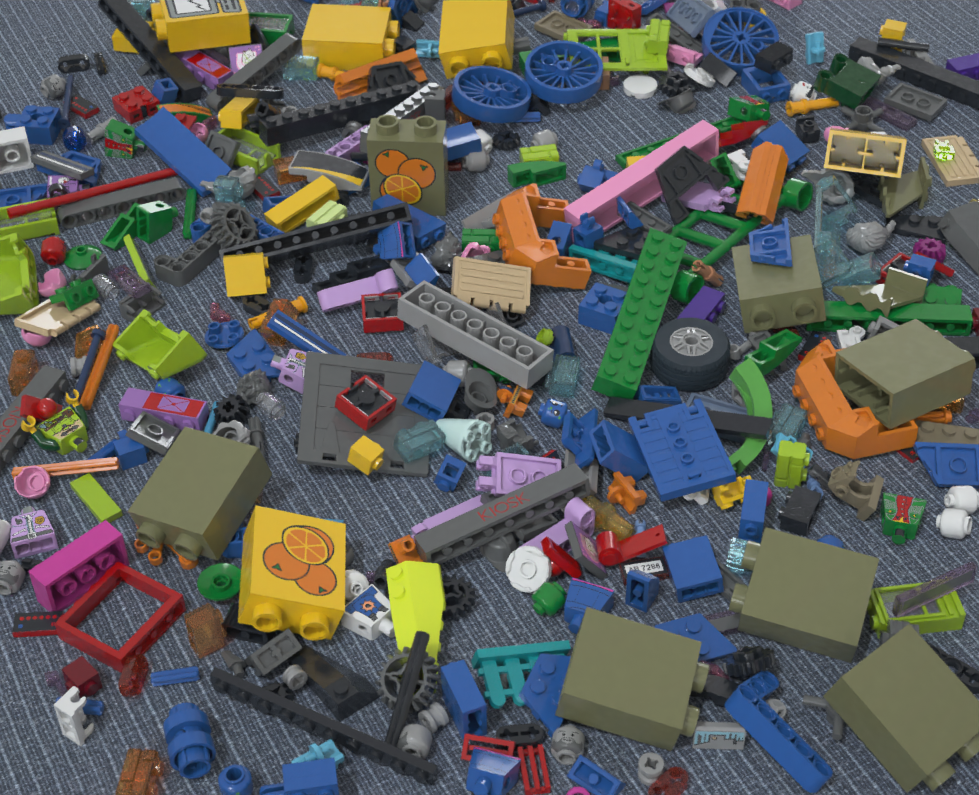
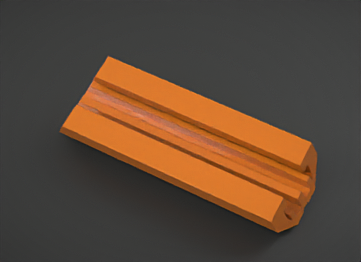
(356, 80)
(763, 182)

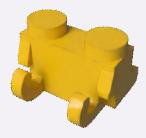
(727, 493)

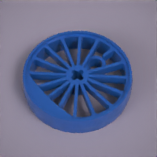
(735, 38)
(553, 72)
(508, 100)

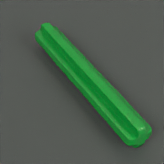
(190, 210)

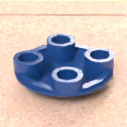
(224, 334)

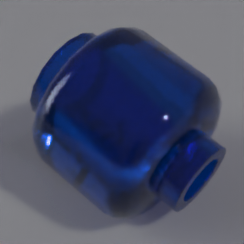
(74, 138)

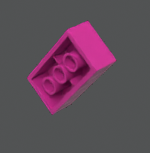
(77, 567)

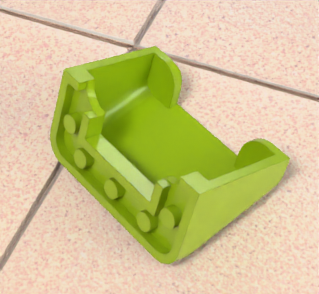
(17, 276)
(157, 347)

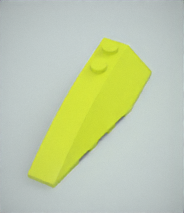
(417, 604)

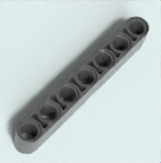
(259, 67)
(119, 202)

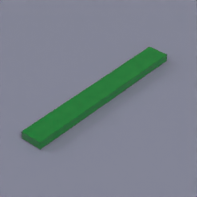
(724, 126)

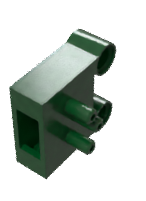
(851, 81)

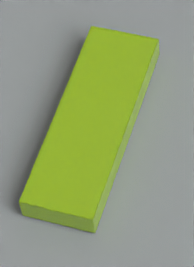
(96, 498)

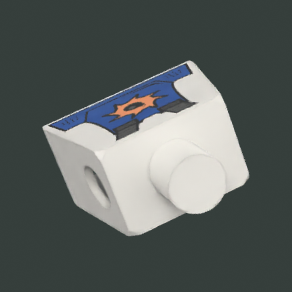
(369, 614)

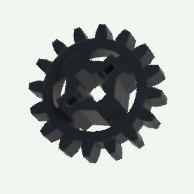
(675, 83)
(454, 598)
(748, 661)

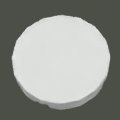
(699, 75)
(640, 86)
(528, 568)

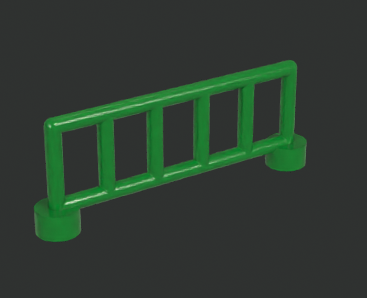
(794, 195)

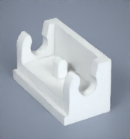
(72, 717)

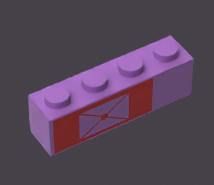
(205, 68)
(172, 409)

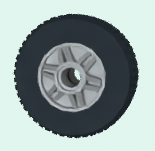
(690, 354)

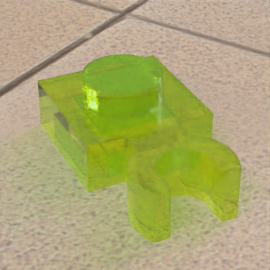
(943, 151)

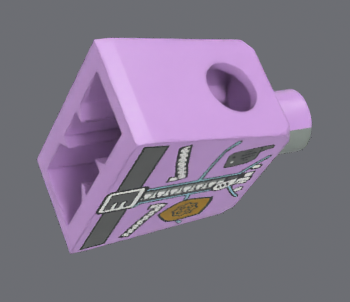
(291, 369)
(31, 533)

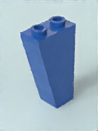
(426, 227)

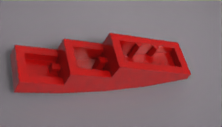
(740, 132)

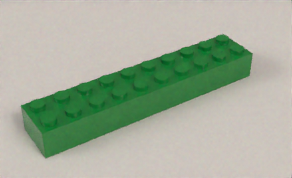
(639, 316)

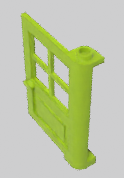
(631, 49)

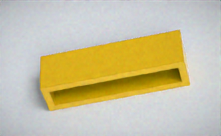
(236, 111)
(302, 204)

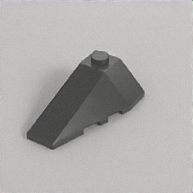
(962, 230)

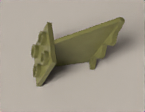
(900, 192)
(898, 290)

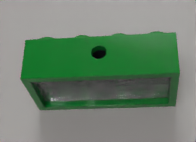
(272, 24)

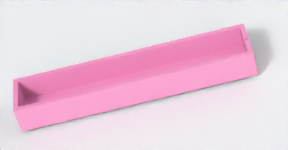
(639, 181)

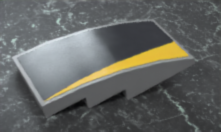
(342, 172)

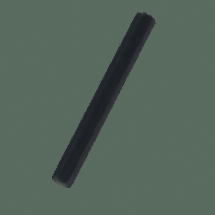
(407, 687)

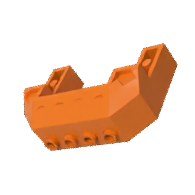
(520, 242)
(836, 425)

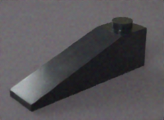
(334, 684)

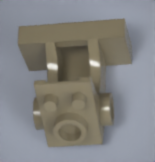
(855, 492)

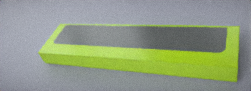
(138, 260)

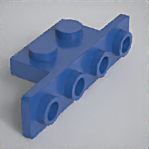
(577, 438)

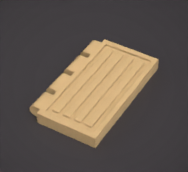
(955, 172)
(491, 283)
(54, 318)

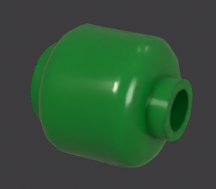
(548, 599)

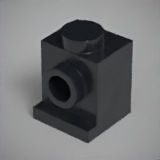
(403, 44)
(807, 129)

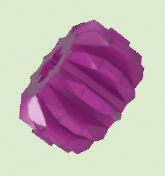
(931, 248)

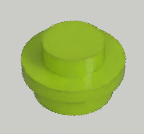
(545, 336)

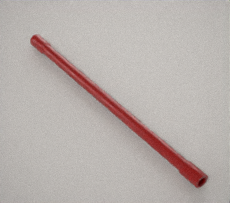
(24, 209)

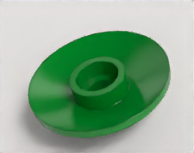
(80, 256)
(219, 581)

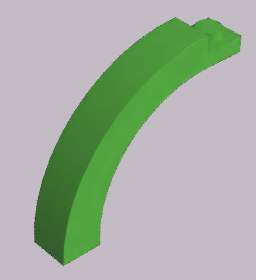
(758, 403)

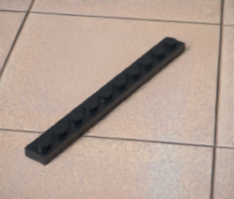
(328, 728)

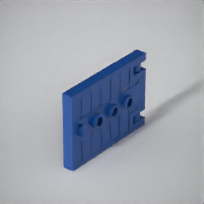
(681, 450)

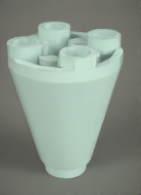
(467, 437)

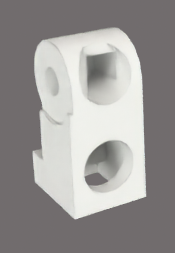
(740, 163)

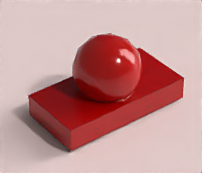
(39, 408)
(560, 559)

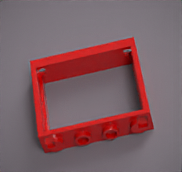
(143, 639)

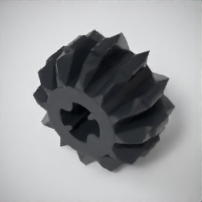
(231, 409)

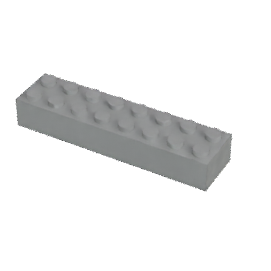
(476, 334)

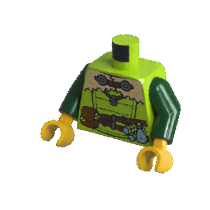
(62, 431)

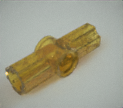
(608, 518)

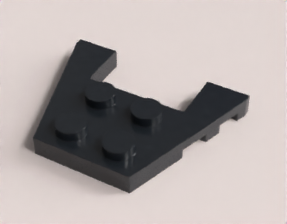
(679, 174)

